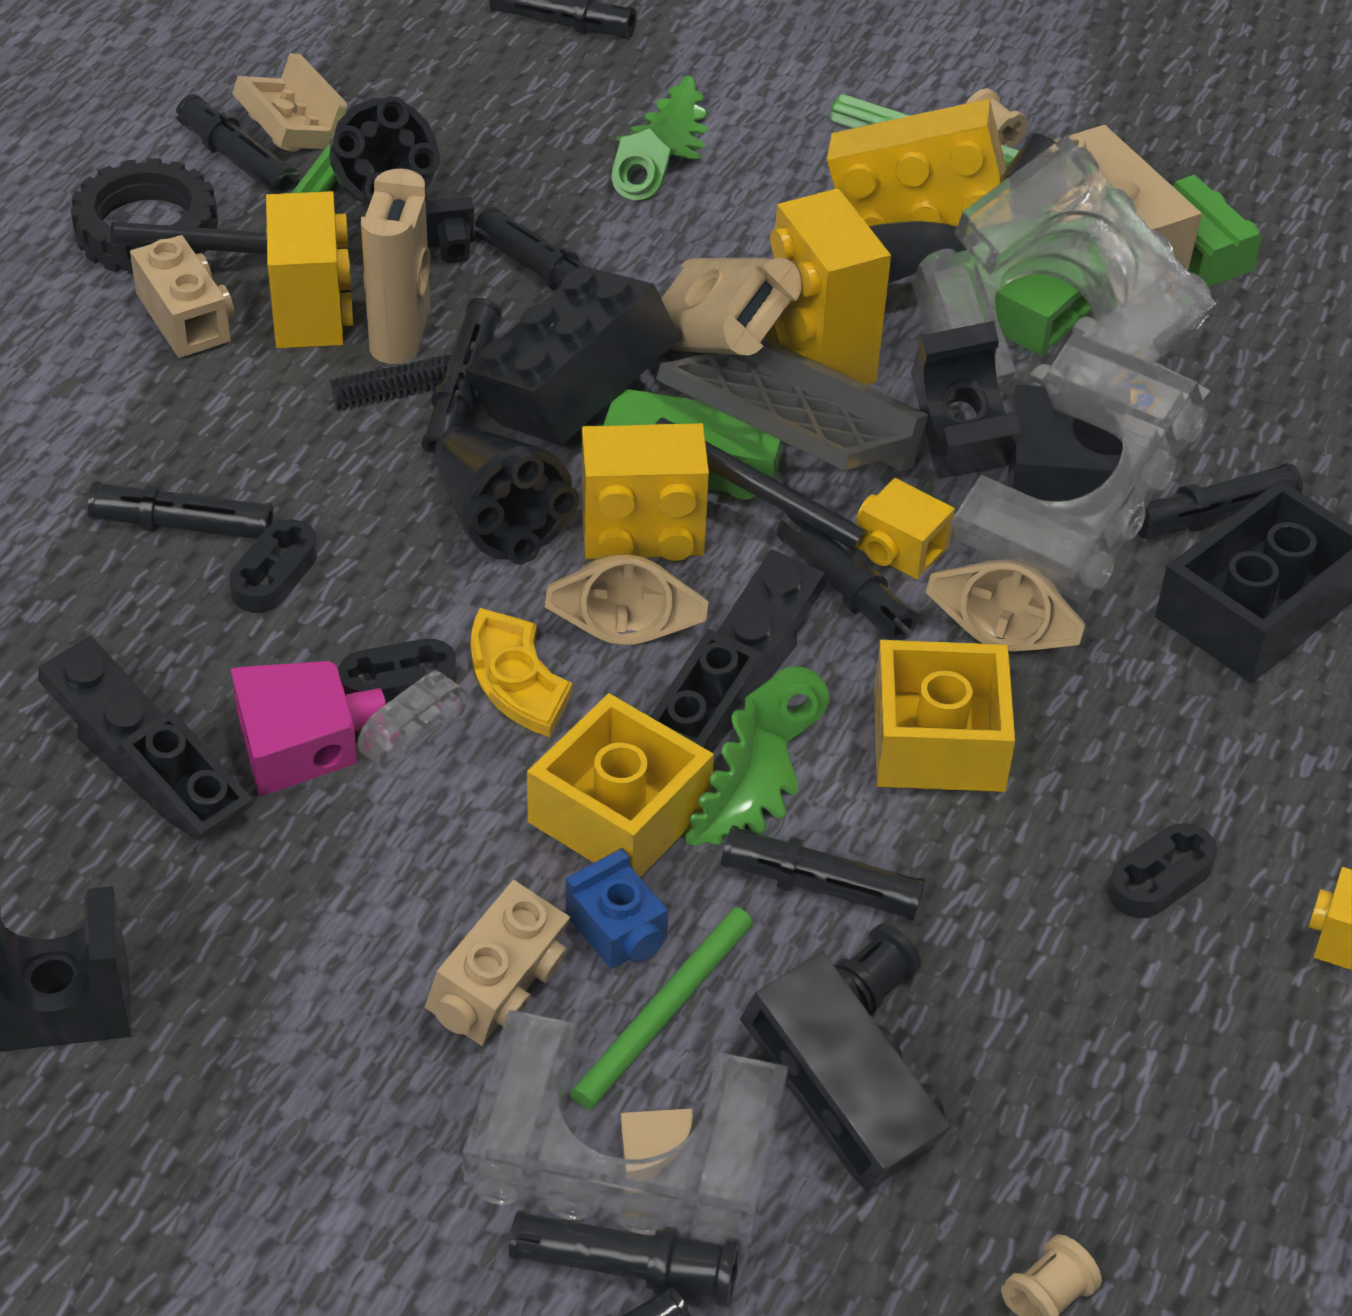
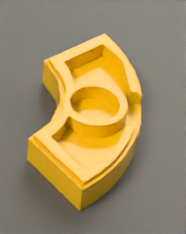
(514, 675)

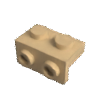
(293, 109)

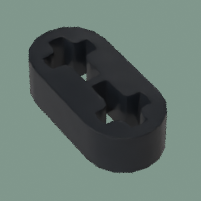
(264, 559)
(396, 666)
(1170, 880)

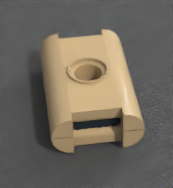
(396, 266)
(729, 302)

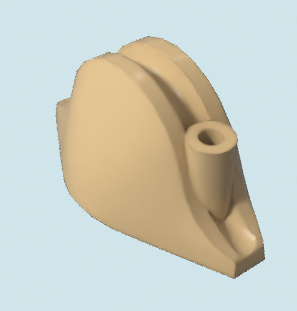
(626, 595)
(1006, 602)

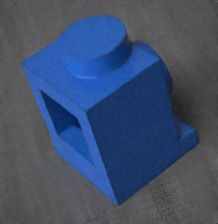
(616, 910)

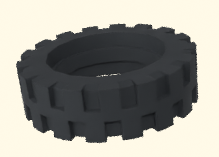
(135, 183)

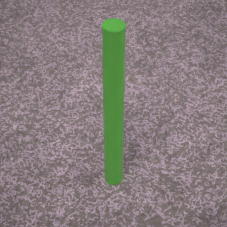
(661, 1009)

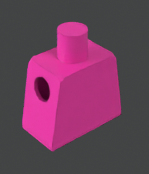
(298, 721)

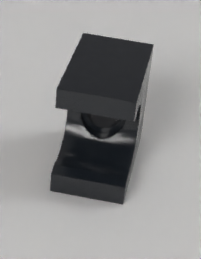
(962, 368)
(1057, 453)
(66, 985)

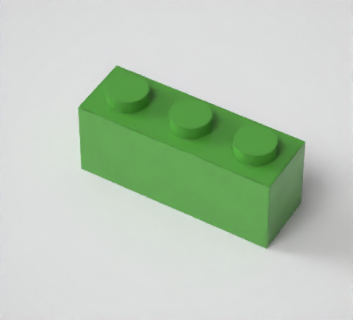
(720, 430)

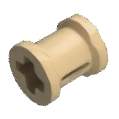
(1010, 125)
(1053, 1280)

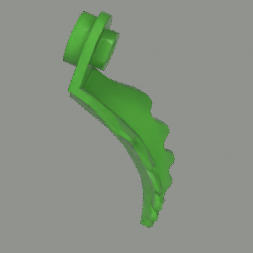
(653, 144)
(760, 756)

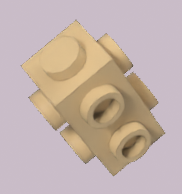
(182, 295)
(498, 963)

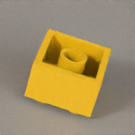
(308, 269)
(644, 490)
(943, 716)
(618, 785)

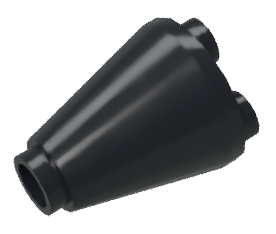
(388, 138)
(505, 491)

